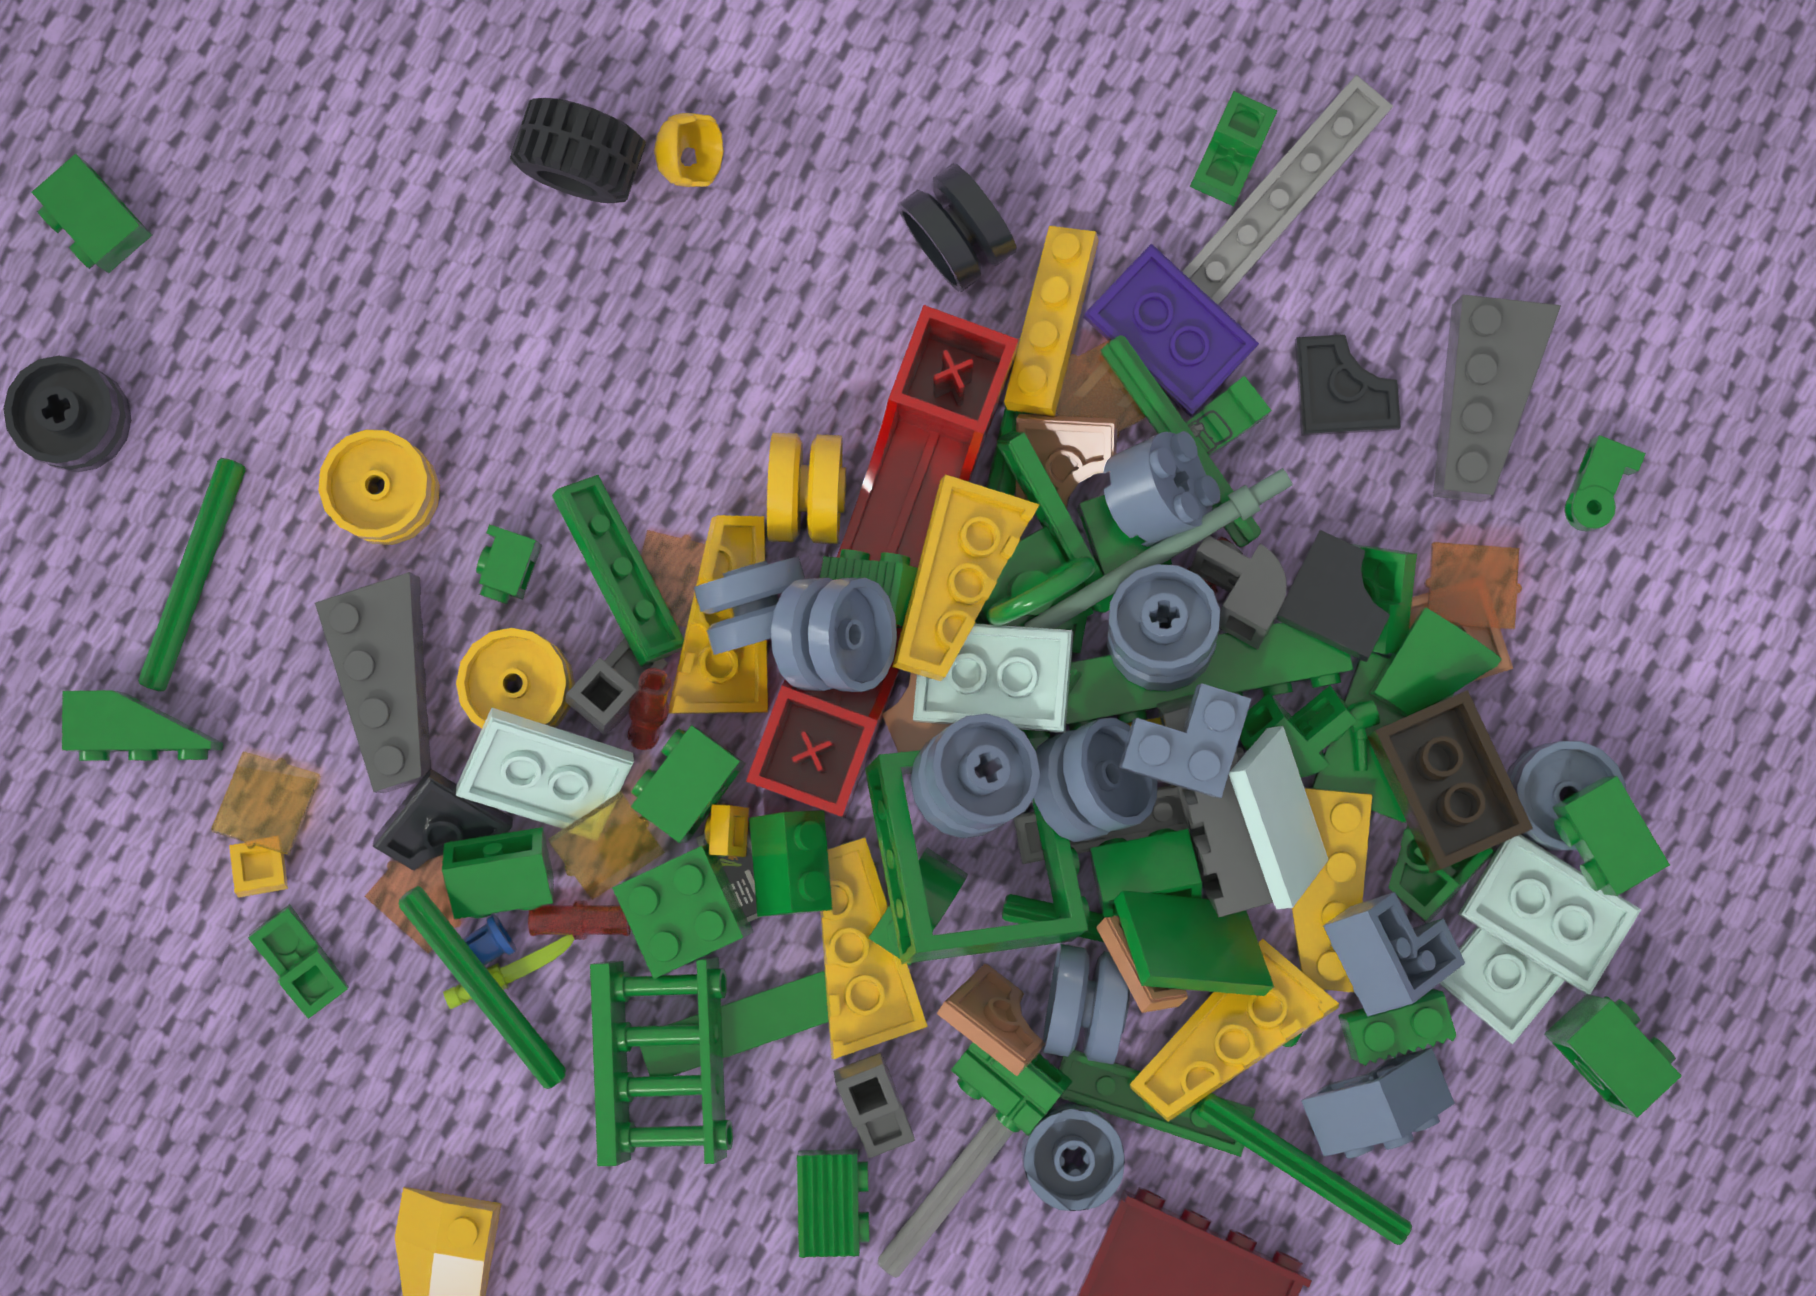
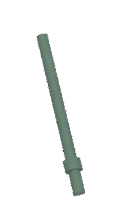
(1242, 503)

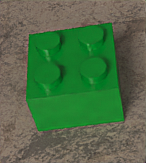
(686, 783)
(682, 910)
(1614, 1054)

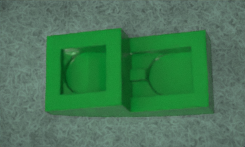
(1233, 148)
(299, 961)

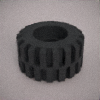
(578, 150)

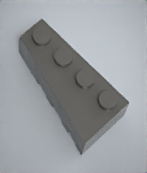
(1487, 381)
(382, 675)
(1219, 835)

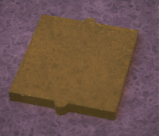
(266, 803)
(606, 845)

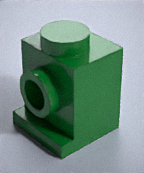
(506, 565)

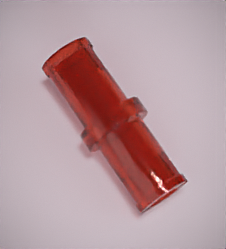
(649, 709)
(578, 920)

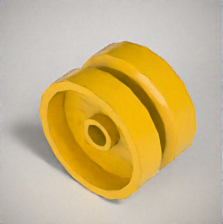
(350, 486)
(805, 488)
(498, 660)

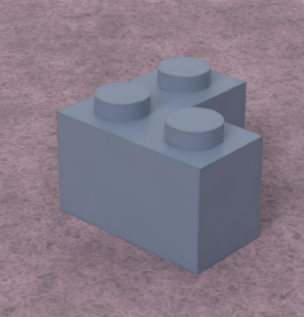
(1199, 754)
(1389, 958)
(1379, 1106)

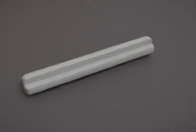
(944, 1196)

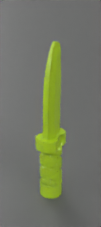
(458, 995)

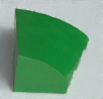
(1390, 582)
(1431, 665)
(1426, 891)

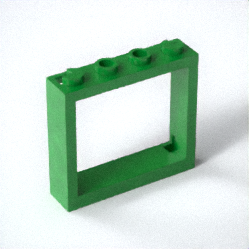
(907, 891)

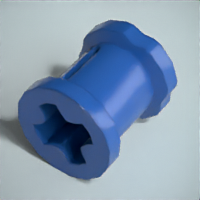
(490, 941)

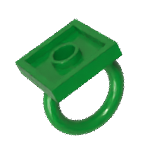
(1035, 581)

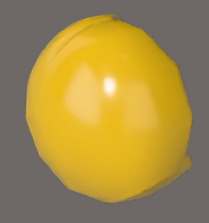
(695, 132)

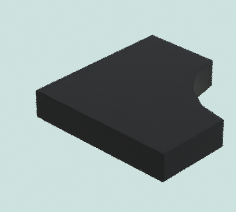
(1339, 393)
(1332, 601)
(434, 817)

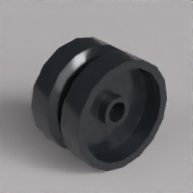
(957, 227)
(67, 414)

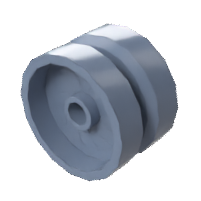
(752, 596)
(1168, 599)
(834, 634)
(1544, 772)
(975, 776)
(1083, 788)
(1094, 1004)

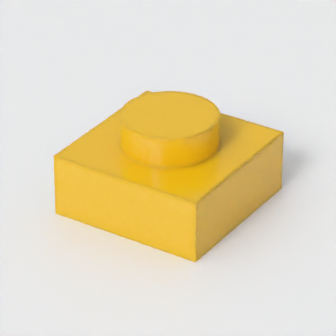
(727, 830)
(257, 870)

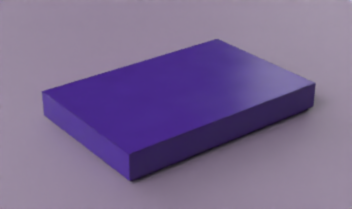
(1172, 328)

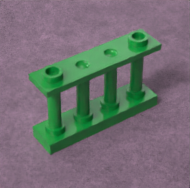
(617, 1087)

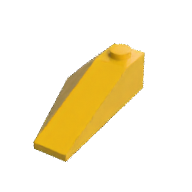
(445, 1243)

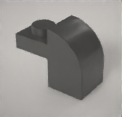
(1254, 585)
(609, 687)
(873, 1104)

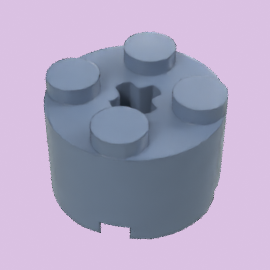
(1159, 488)
(1073, 1186)

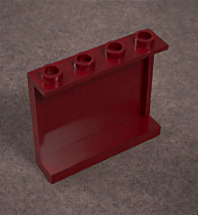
(1177, 1255)

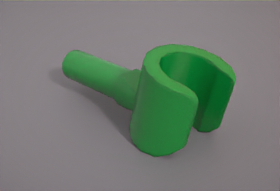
(1366, 716)

